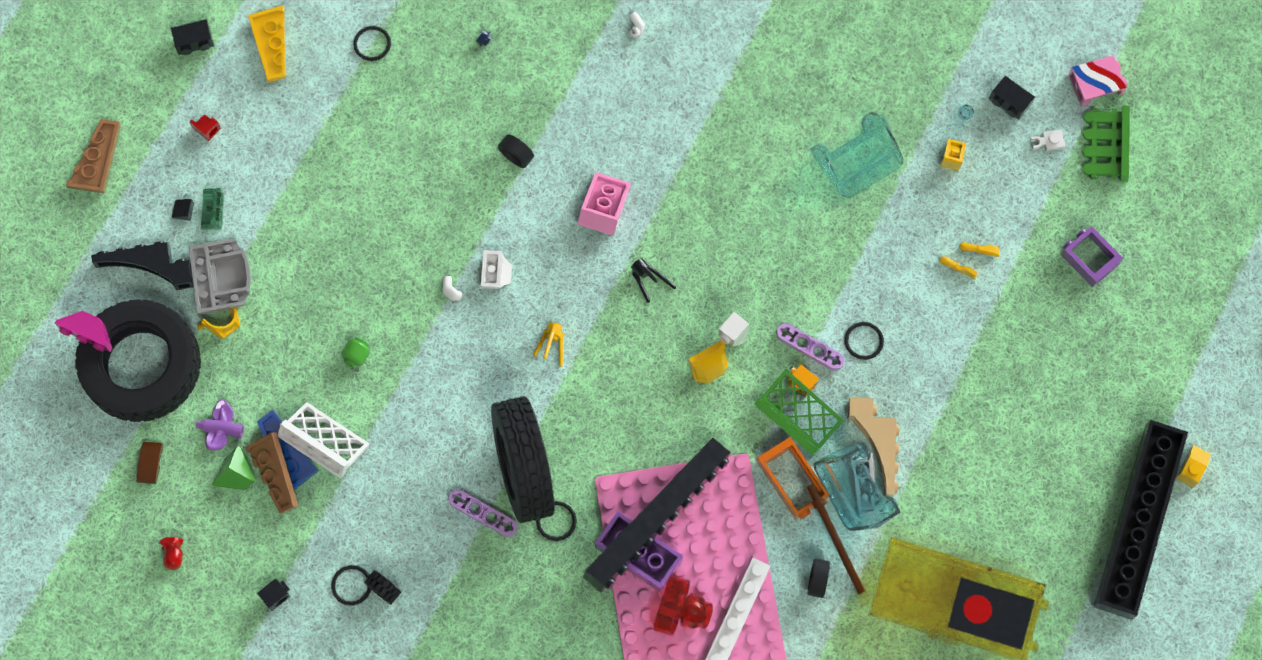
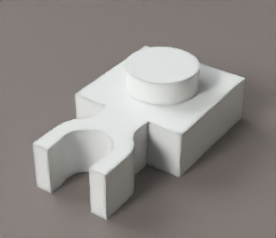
(1050, 139)

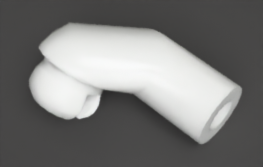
(638, 27)
(449, 291)

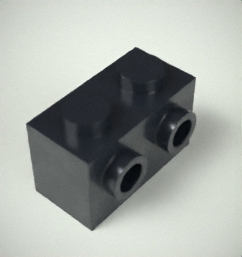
(192, 37)
(1011, 98)

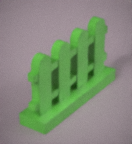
(1108, 152)

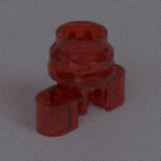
(691, 611)

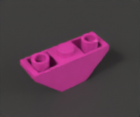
(85, 329)

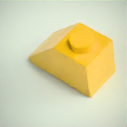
(1193, 466)

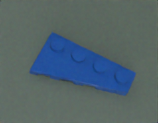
(298, 465)

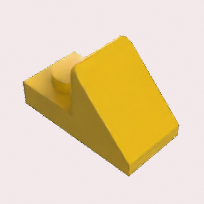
(953, 155)

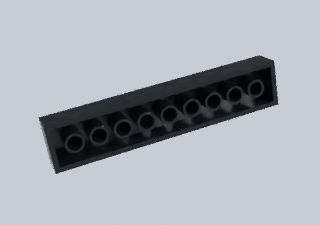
(1141, 520)

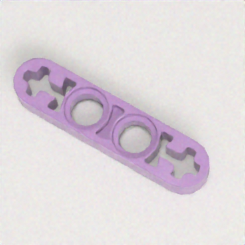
(811, 345)
(484, 511)

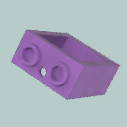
(1091, 278)

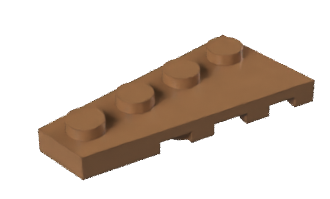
(270, 460)

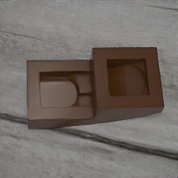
(149, 462)

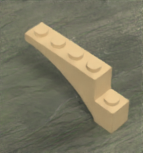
(881, 436)

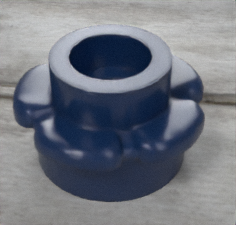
(484, 38)

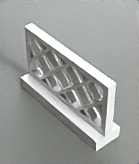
(314, 448)

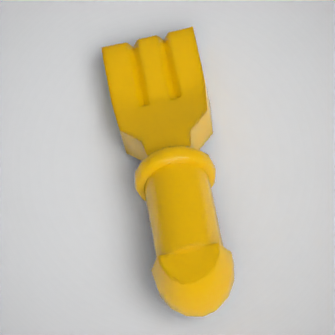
(987, 249)
(956, 266)

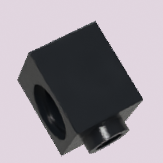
(274, 594)

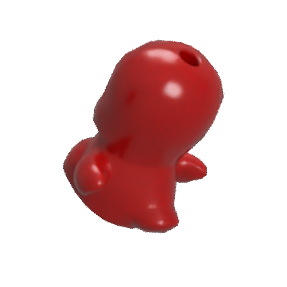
(173, 554)

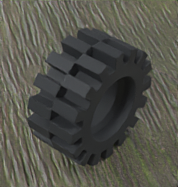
(382, 587)

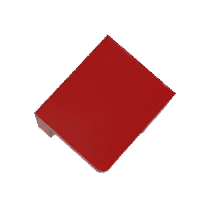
(206, 127)

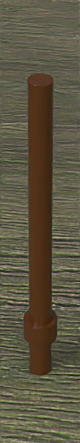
(818, 504)

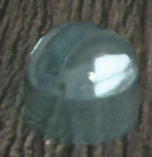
(967, 116)

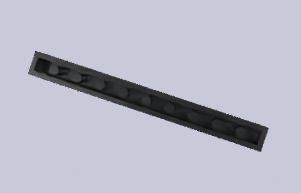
(656, 515)

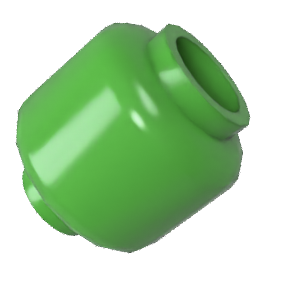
(355, 352)

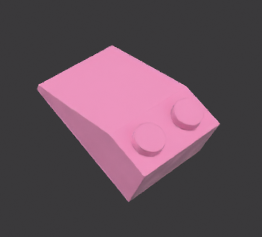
(604, 204)

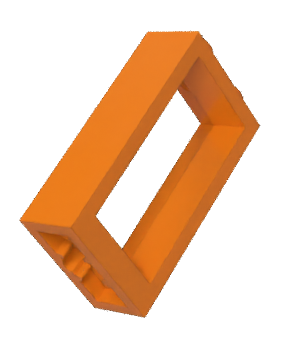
(778, 450)

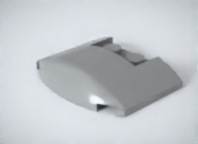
(219, 275)

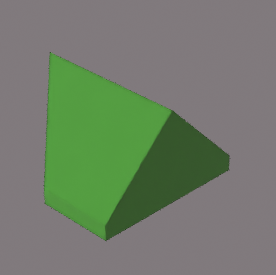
(235, 472)

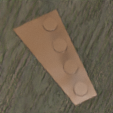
(97, 159)

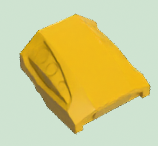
(709, 363)

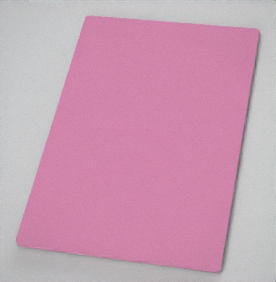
(717, 543)

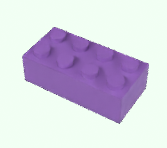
(655, 563)

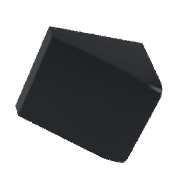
(183, 209)

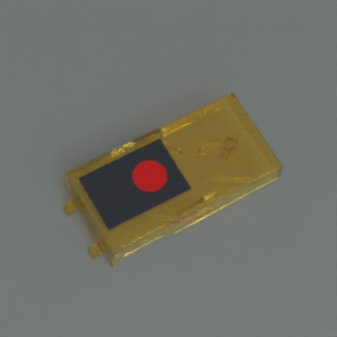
(958, 600)

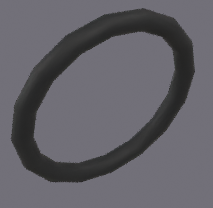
(372, 28)
(860, 356)
(567, 534)
(334, 582)

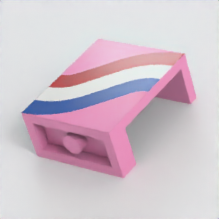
(1097, 79)

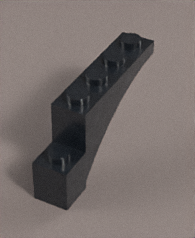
(149, 258)

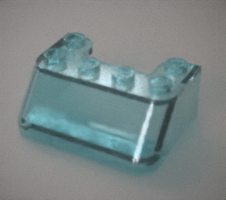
(853, 490)

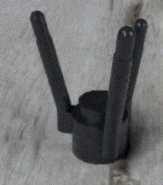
(644, 269)

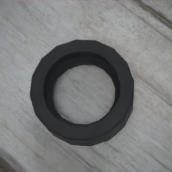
(516, 151)
(818, 578)

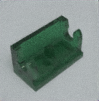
(212, 209)

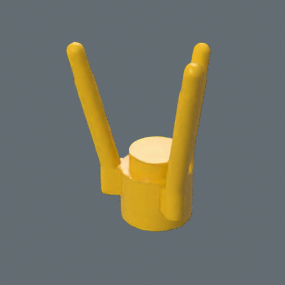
(552, 334)

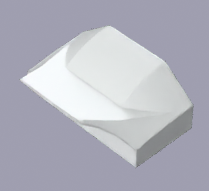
(495, 270)

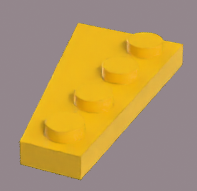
(270, 39)

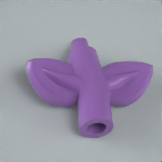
(220, 426)

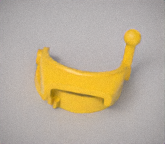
(222, 332)

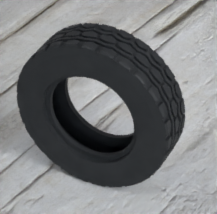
(163, 394)
(523, 459)

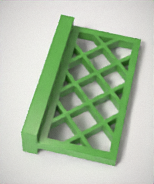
(787, 424)

